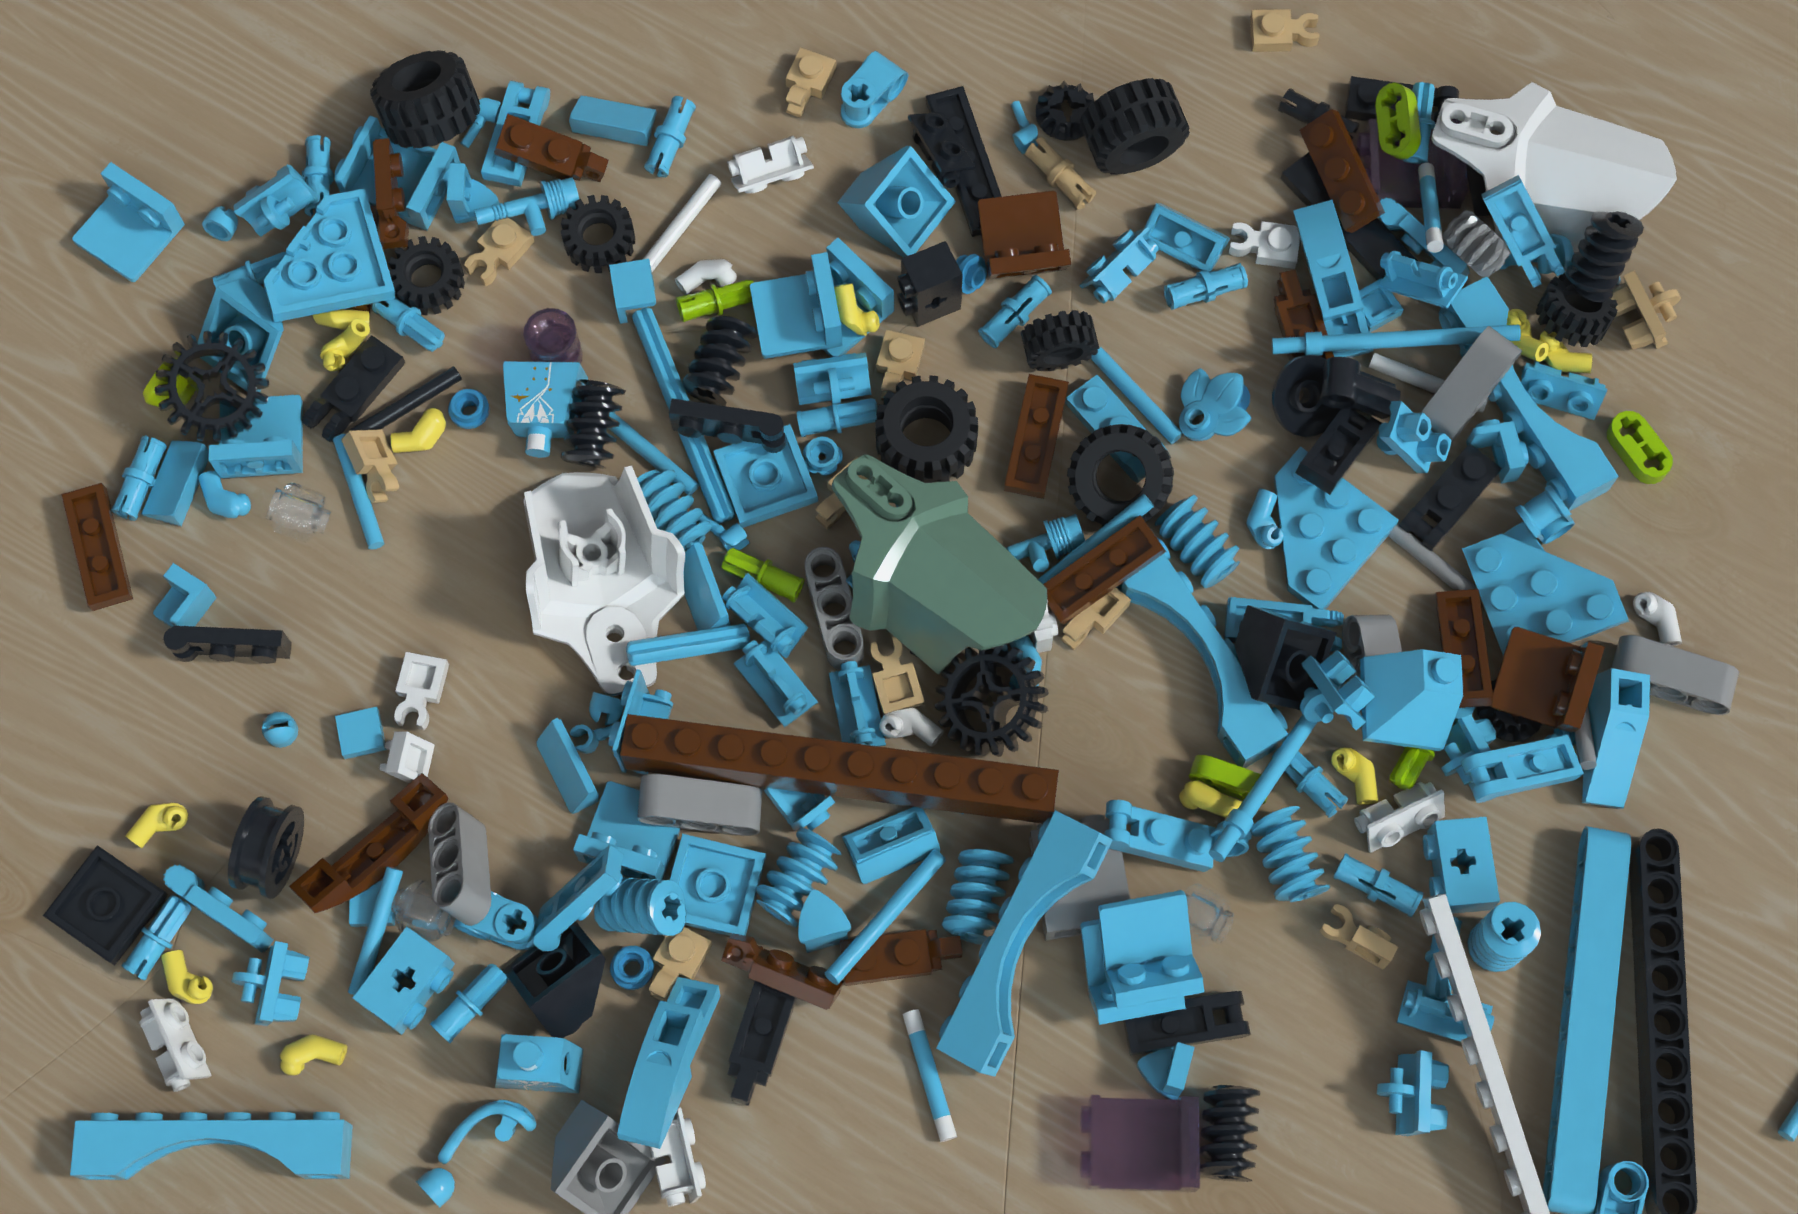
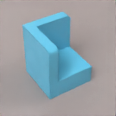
(632, 286)
(185, 600)

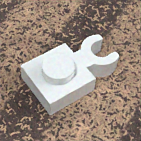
(1273, 243)
(1043, 636)
(419, 682)

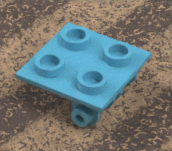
(638, 702)

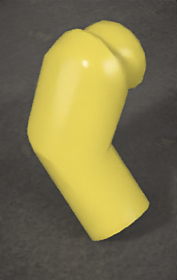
(851, 315)
(1359, 771)
(1201, 795)
(182, 983)

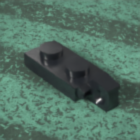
(759, 1040)

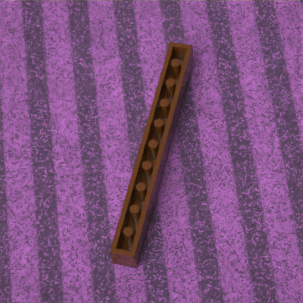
(839, 769)

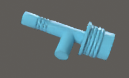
(555, 198)
(1061, 535)

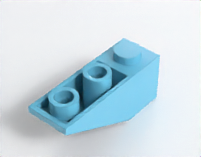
(1618, 725)

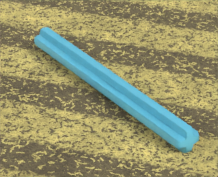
(672, 387)

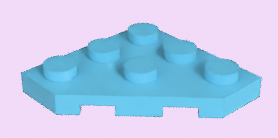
(331, 262)
(1325, 534)
(1541, 592)

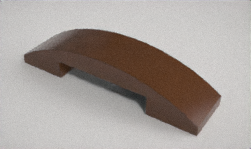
(386, 845)

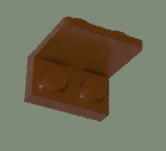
(1022, 235)
(1546, 679)

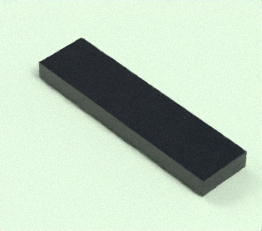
(974, 183)
(1366, 243)

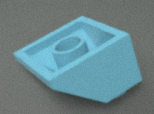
(898, 201)
(242, 313)
(1413, 698)

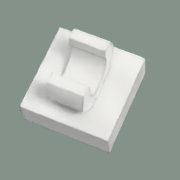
(408, 756)

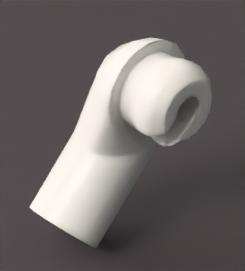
(706, 270)
(1660, 614)
(910, 722)

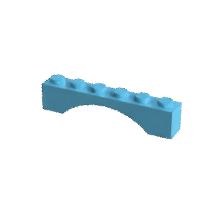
(1566, 460)
(1245, 725)
(982, 1022)
(121, 1148)

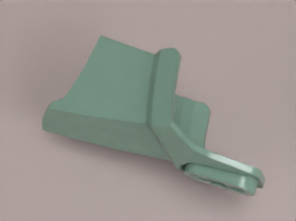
(932, 567)

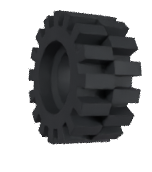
(596, 213)
(421, 255)
(1574, 315)
(1059, 340)

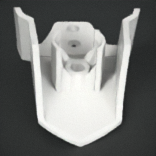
(1562, 156)
(600, 570)

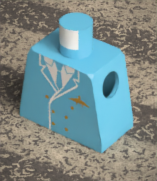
(540, 401)
(538, 1064)

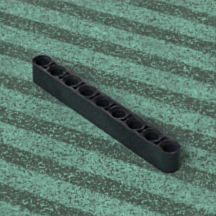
(1671, 1005)

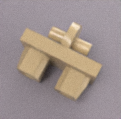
(1648, 328)

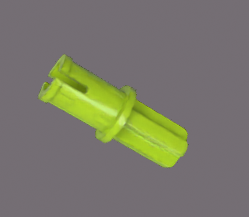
(713, 300)
(765, 573)
(1410, 766)

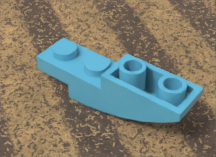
(1331, 272)
(665, 1062)

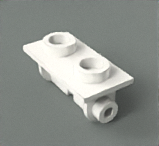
(784, 164)
(1417, 810)
(168, 1025)
(682, 1174)

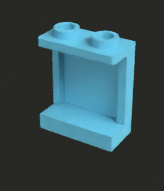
(423, 178)

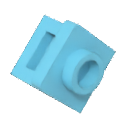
(1505, 444)
(801, 808)

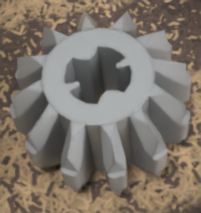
(1476, 244)

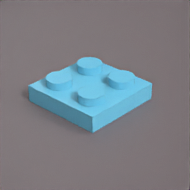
(765, 482)
(717, 884)

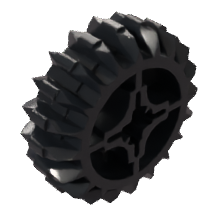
(196, 376)
(988, 681)

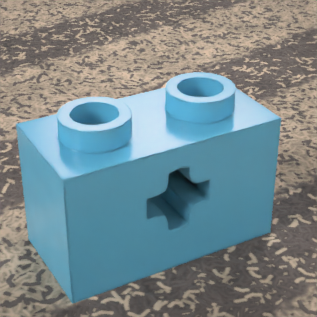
(1471, 845)
(409, 958)

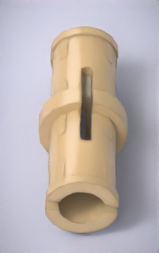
(1060, 173)

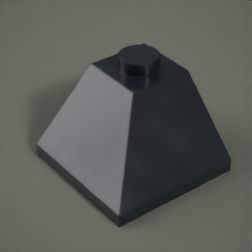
(1272, 655)
(561, 982)

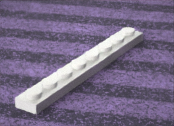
(1481, 1050)

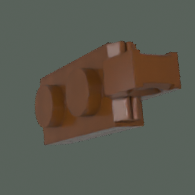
(548, 151)
(389, 198)
(1297, 310)
(902, 956)
(781, 972)

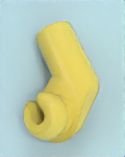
(340, 318)
(344, 345)
(1530, 347)
(1561, 359)
(423, 435)
(157, 819)
(308, 1048)

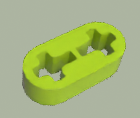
(1393, 122)
(1638, 448)
(1223, 776)

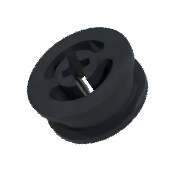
(266, 847)

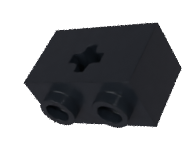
(930, 284)

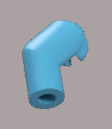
(1261, 523)

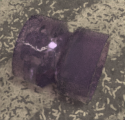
(552, 337)

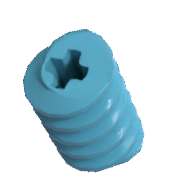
(671, 512)
(1198, 542)
(1287, 856)
(796, 875)
(975, 894)
(643, 908)
(1504, 937)

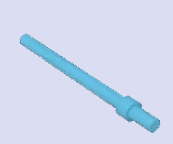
(1315, 343)
(1240, 820)

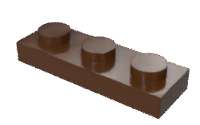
(1341, 171)
(1036, 436)
(97, 547)
(1102, 569)
(1464, 635)

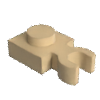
(1276, 30)
(500, 244)
(897, 683)

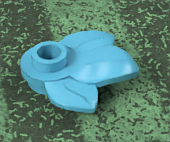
(1216, 401)

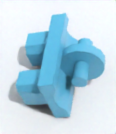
(275, 201)
(832, 378)
(1412, 438)
(1330, 696)
(1466, 739)
(280, 964)
(1411, 1093)

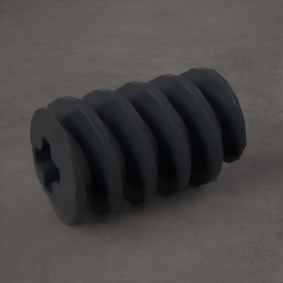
(1603, 254)
(716, 357)
(592, 423)
(1228, 1132)

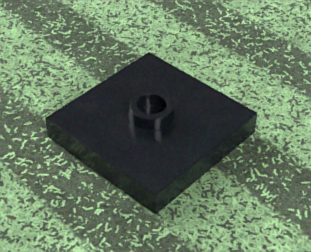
(105, 905)

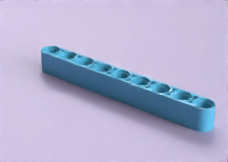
(1587, 1022)

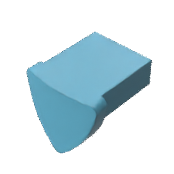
(466, 194)
(822, 922)
(1167, 1069)

